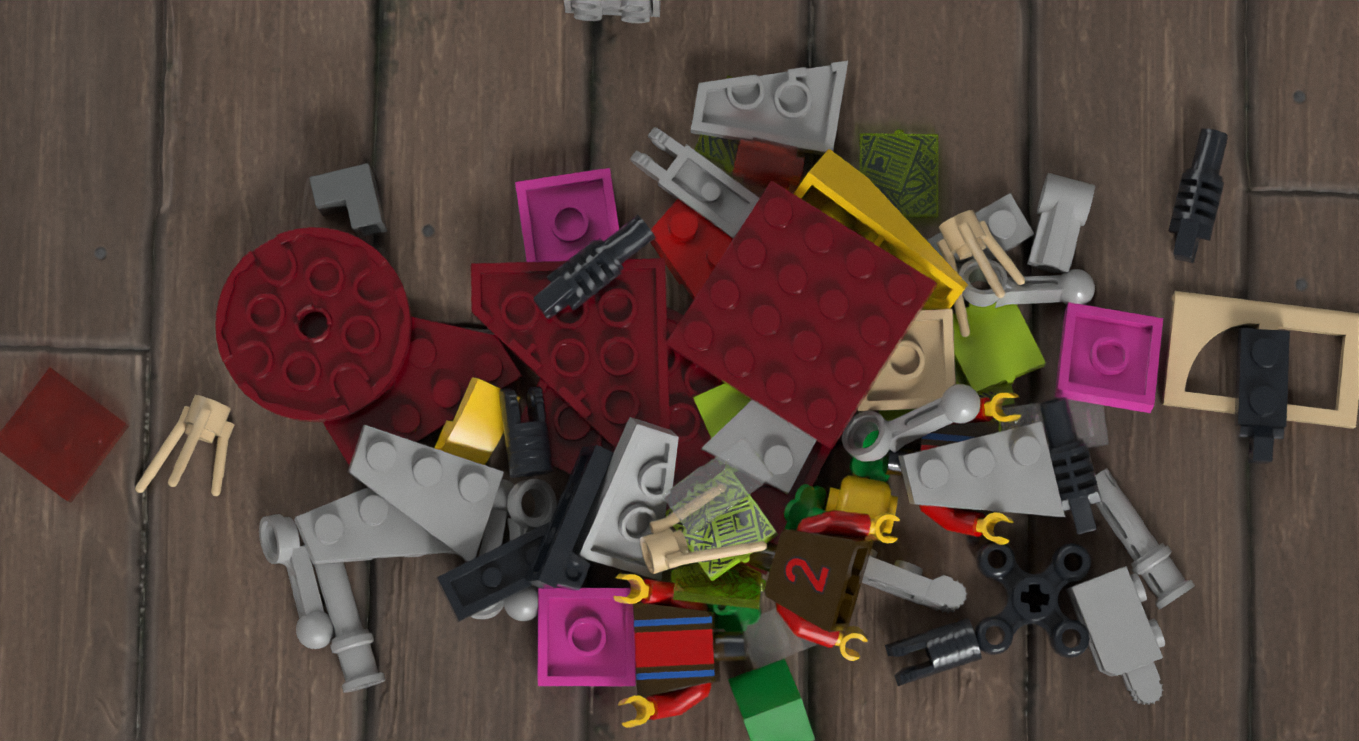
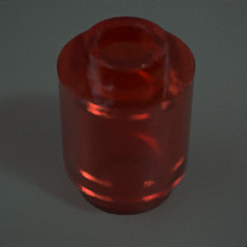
(767, 160)

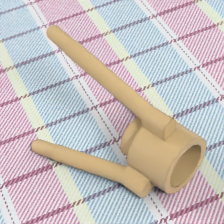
(969, 238)
(202, 422)
(669, 549)

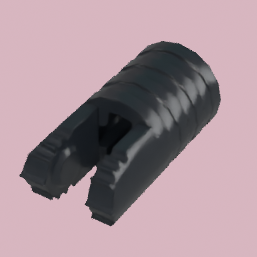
(526, 442)
(945, 648)

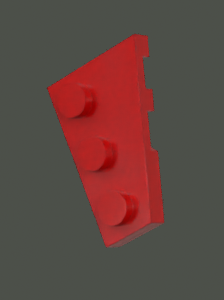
(689, 245)

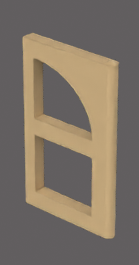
(1201, 317)

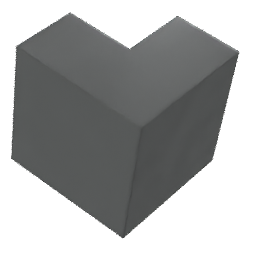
(353, 191)

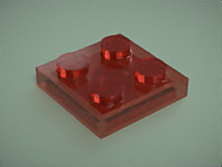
(60, 435)

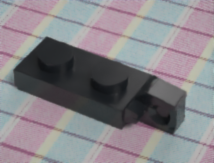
(1261, 390)

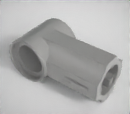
(1062, 212)

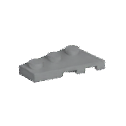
(782, 107)
(775, 441)
(989, 472)
(430, 486)
(630, 498)
(363, 529)

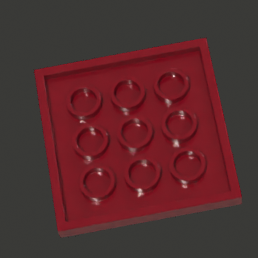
(801, 314)

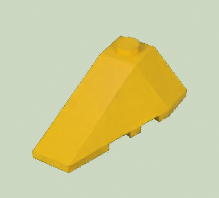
(859, 205)

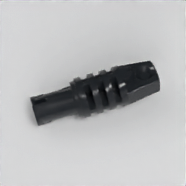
(1198, 195)
(592, 268)
(1071, 464)

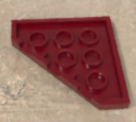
(599, 358)
(429, 383)

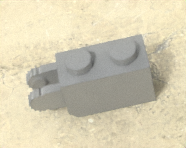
(1119, 631)

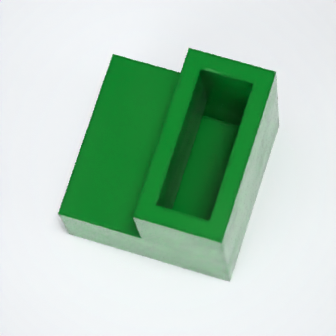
(771, 704)

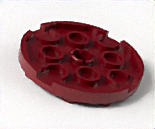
(263, 315)

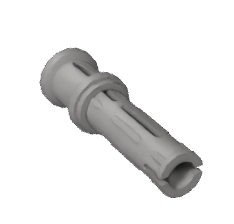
(1149, 557)
(350, 639)

